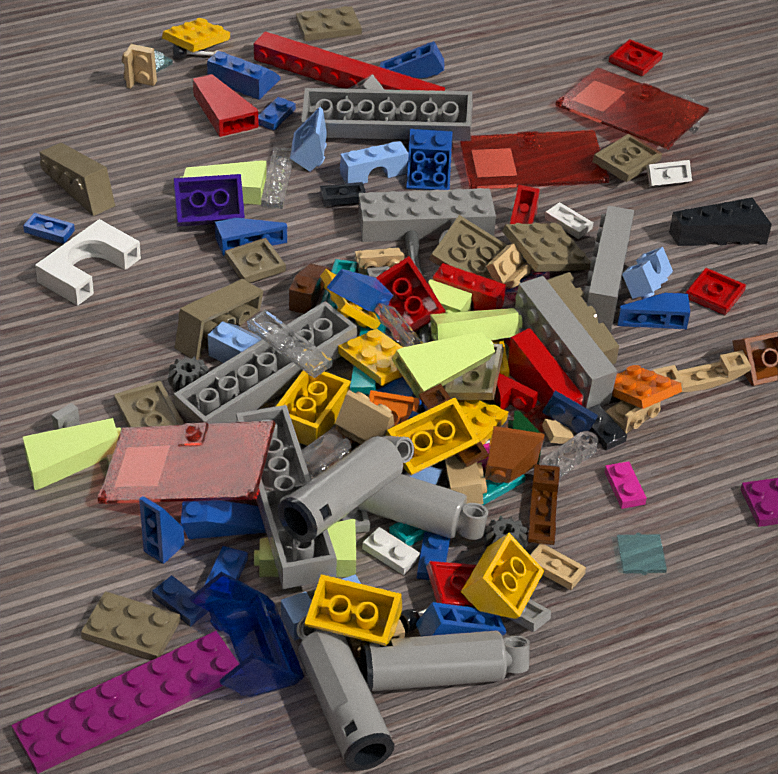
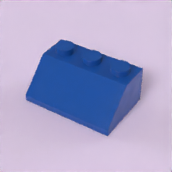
(242, 75)

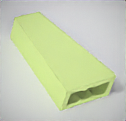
(252, 176)
(493, 323)
(442, 360)
(68, 450)
(343, 541)

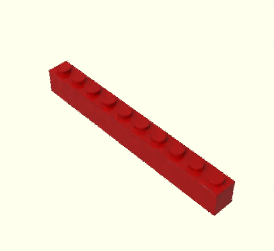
(329, 66)

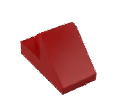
(525, 205)
(514, 393)

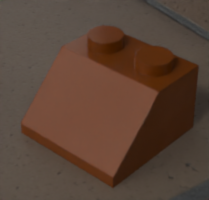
(762, 355)

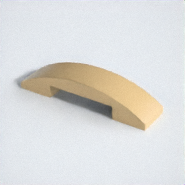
(711, 375)

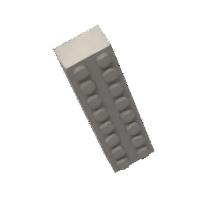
(390, 112)
(260, 371)
(282, 475)

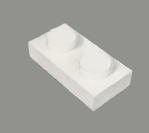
(669, 173)
(569, 220)
(391, 551)

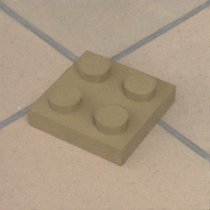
(255, 260)

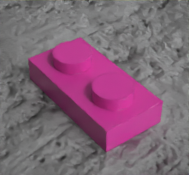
(625, 485)

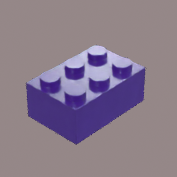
(208, 199)

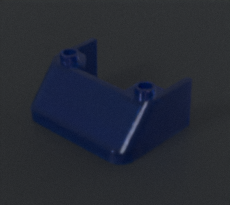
(256, 635)

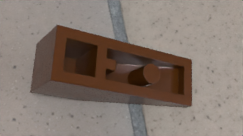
(306, 288)

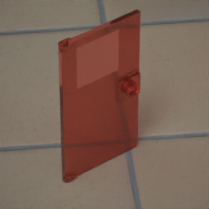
(632, 107)
(532, 159)
(188, 462)

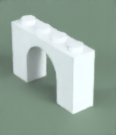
(96, 240)

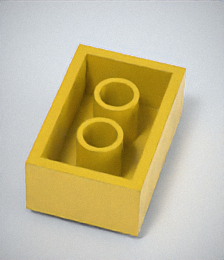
(314, 404)

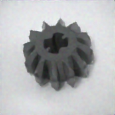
(185, 372)
(502, 527)

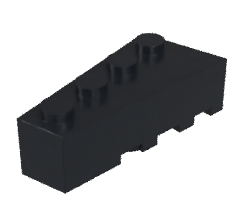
(721, 223)

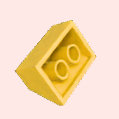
(436, 435)
(503, 579)
(354, 610)

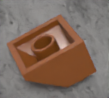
(511, 453)

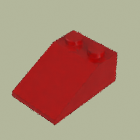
(411, 294)

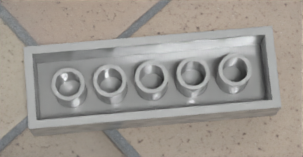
(429, 213)
(608, 263)
(566, 341)

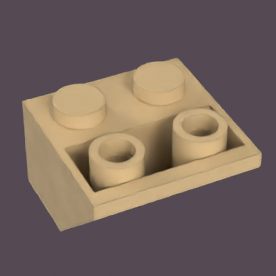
(363, 419)

